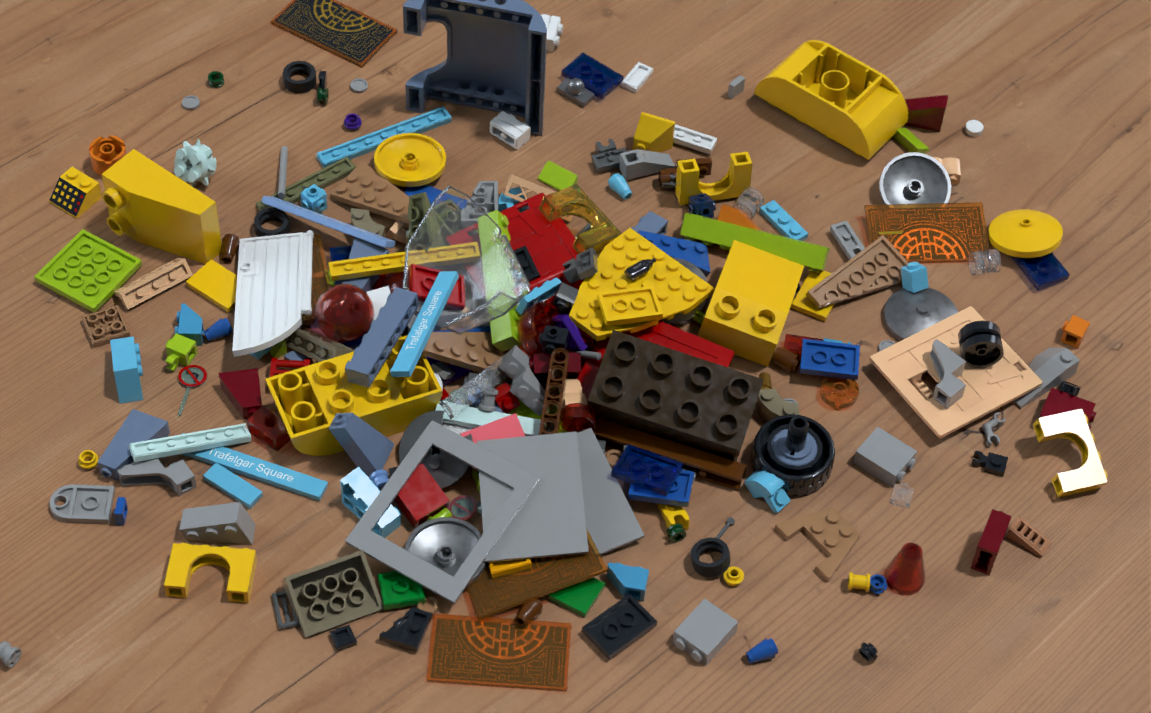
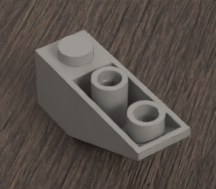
(643, 163)

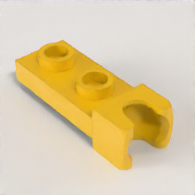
(674, 515)

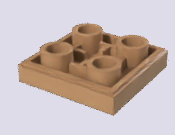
(105, 326)

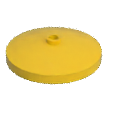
(410, 159)
(1025, 233)

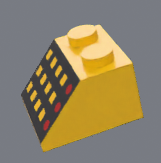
(75, 192)

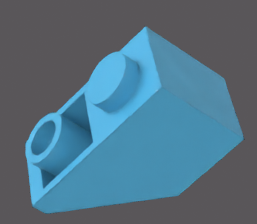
(190, 325)
(628, 579)

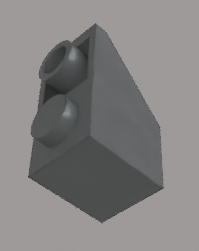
(565, 298)

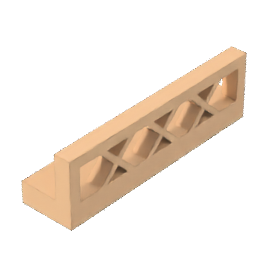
(531, 187)
(153, 282)

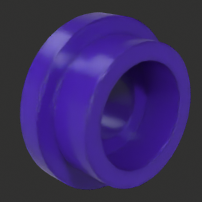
(352, 121)

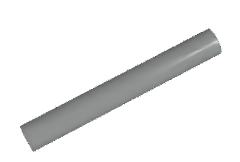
(587, 354)

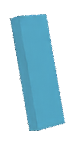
(233, 485)

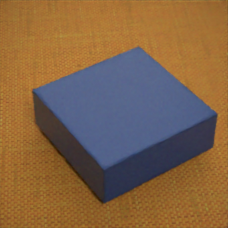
(121, 511)

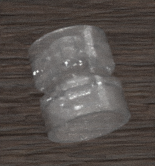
(749, 201)
(987, 261)

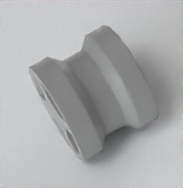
(9, 654)

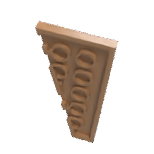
(372, 192)

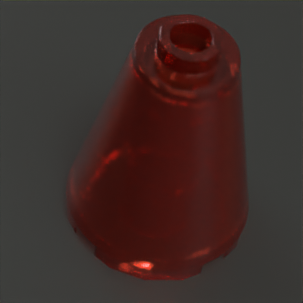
(906, 570)

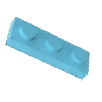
(783, 221)
(539, 294)

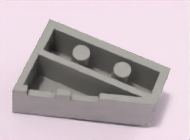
(218, 524)

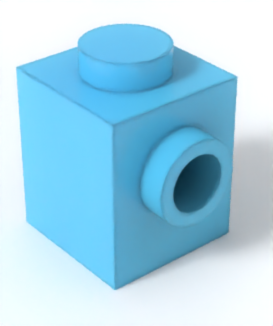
(914, 277)

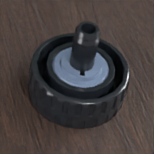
(796, 452)

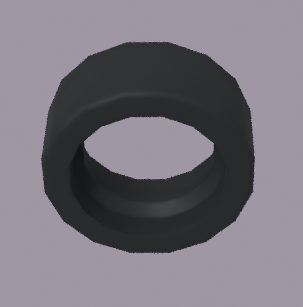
(295, 85)
(271, 214)
(710, 569)

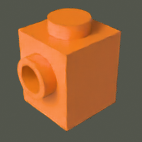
(1074, 331)

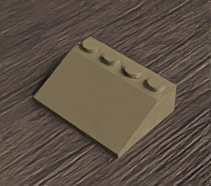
(332, 593)

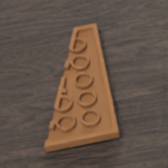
(868, 271)
(465, 350)

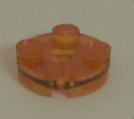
(839, 400)

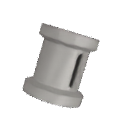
(488, 399)

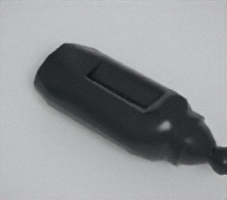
(639, 268)

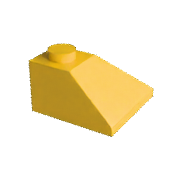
(654, 133)

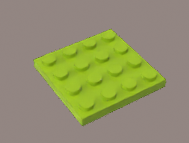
(88, 270)

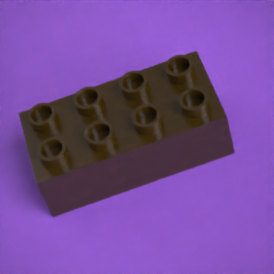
(674, 395)

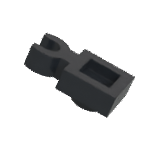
(1069, 388)
(993, 463)

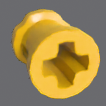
(858, 581)

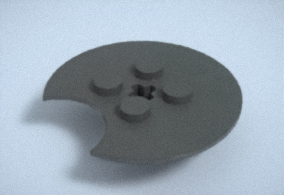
(441, 466)

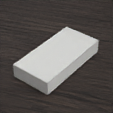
(637, 77)

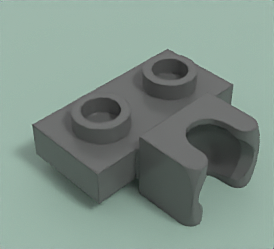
(606, 156)
(583, 267)

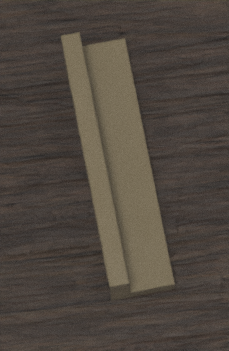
(315, 344)

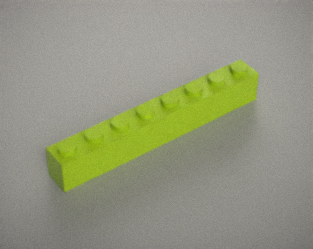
(725, 233)
(505, 328)

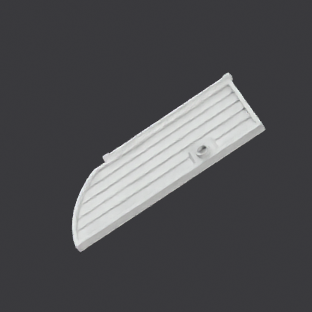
(271, 289)

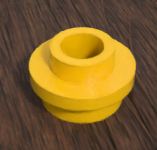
(88, 455)
(733, 580)

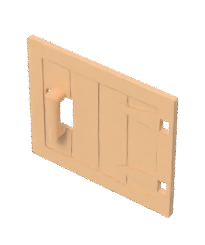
(985, 387)

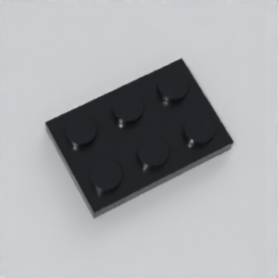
(619, 626)

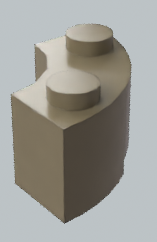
(361, 219)
(772, 405)

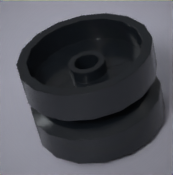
(980, 344)

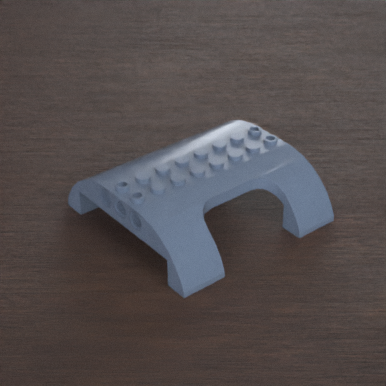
(491, 57)

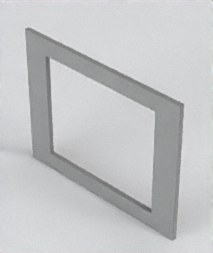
(409, 564)

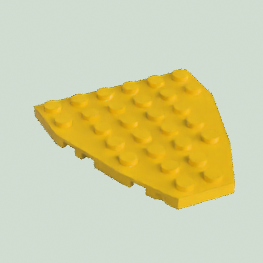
(674, 285)

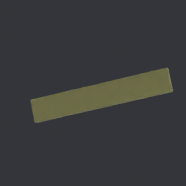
(321, 178)

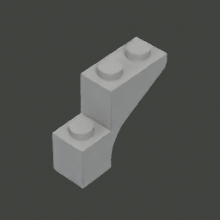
(948, 367)
(525, 384)
(152, 472)

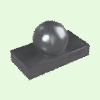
(576, 91)

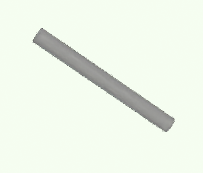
(283, 172)

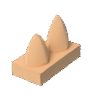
(398, 232)

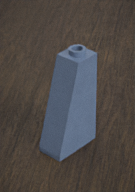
(364, 249)
(135, 428)
(361, 442)

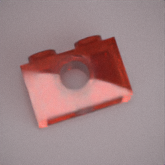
(268, 428)

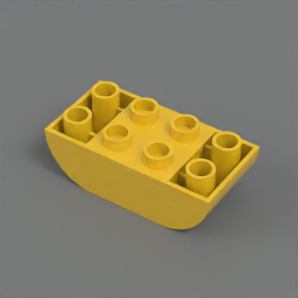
(836, 96)
(315, 393)

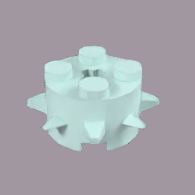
(194, 163)

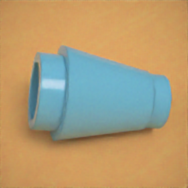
(619, 185)

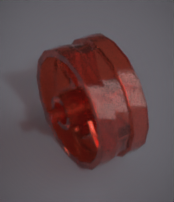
(578, 417)

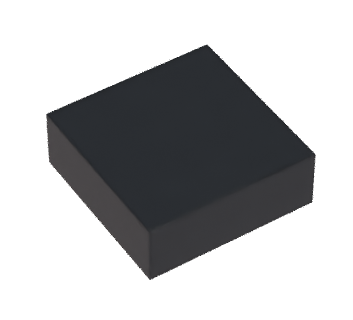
(343, 638)

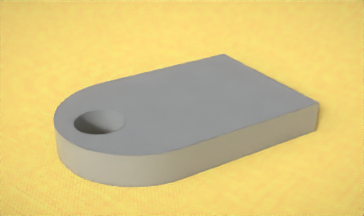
(83, 503)

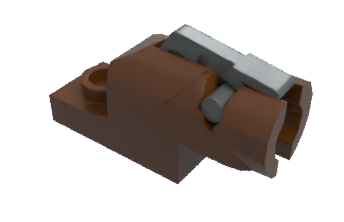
(667, 176)

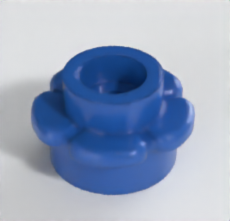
(879, 580)

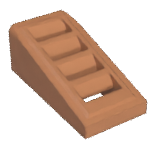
(1026, 528)

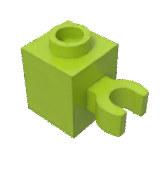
(180, 350)

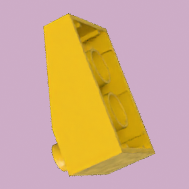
(160, 209)
(751, 302)

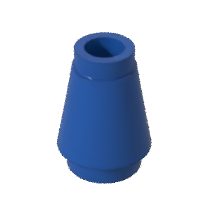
(218, 329)
(762, 651)

